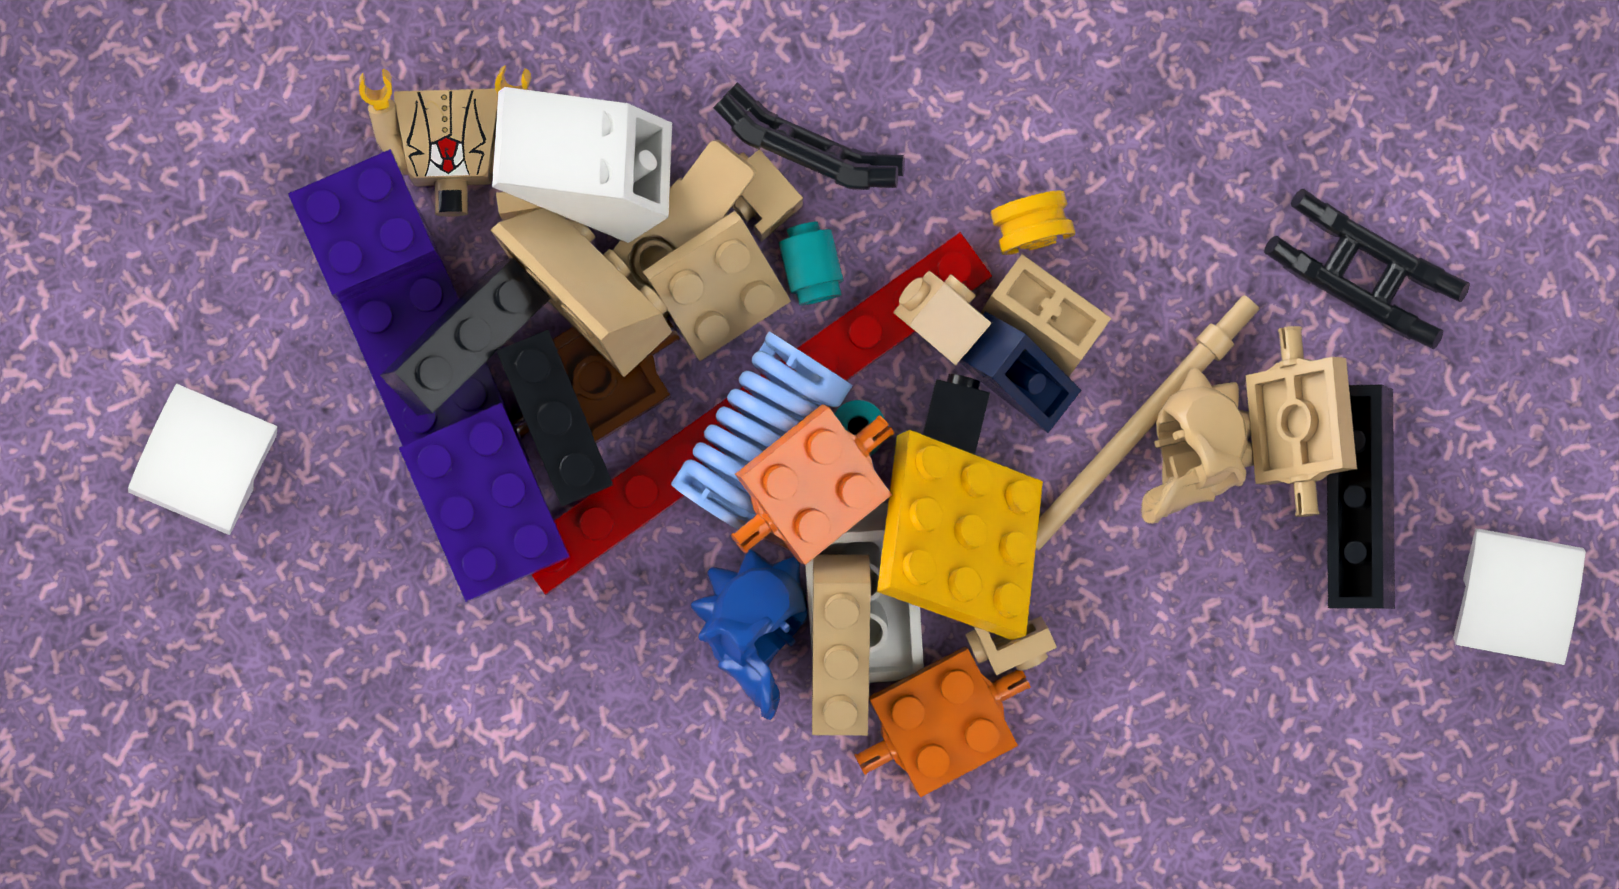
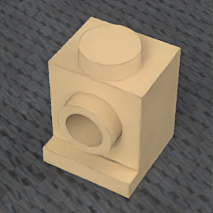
(767, 197)

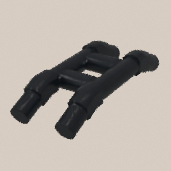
(766, 130)
(1398, 261)

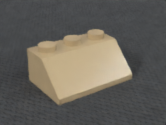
(586, 286)

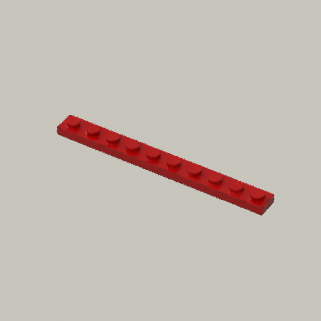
(842, 347)

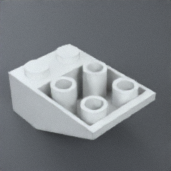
(584, 159)

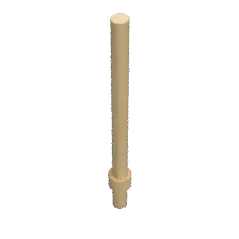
(1213, 344)

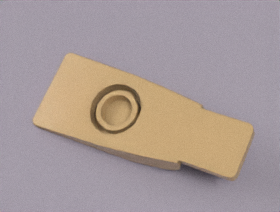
(694, 206)

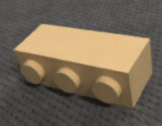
(840, 644)

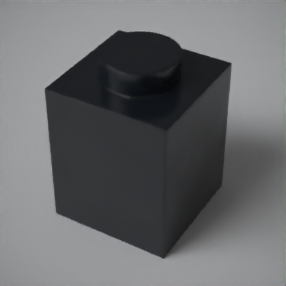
(956, 412)

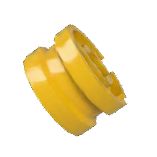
(1032, 222)

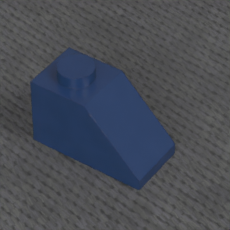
(1020, 373)

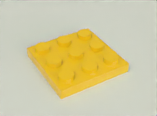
(960, 535)

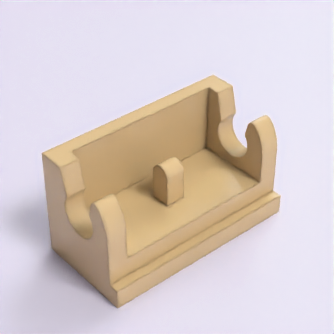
(1047, 313)

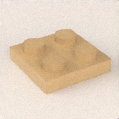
(717, 285)

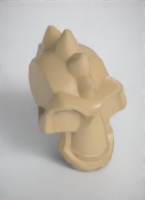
(1201, 446)

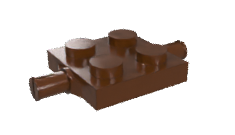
(602, 392)

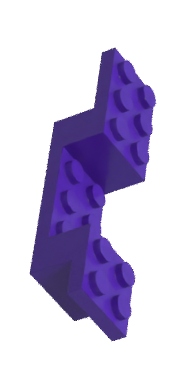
(468, 450)

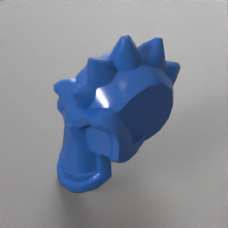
(752, 620)

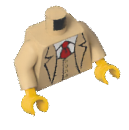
(439, 136)

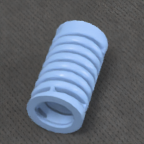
(769, 415)

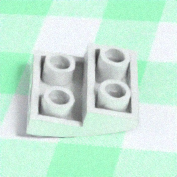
(202, 459)
(1520, 596)

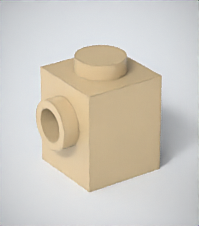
(942, 314)

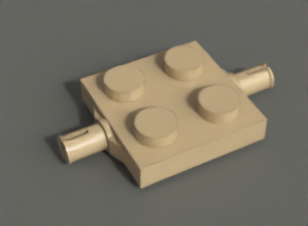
(1300, 421)

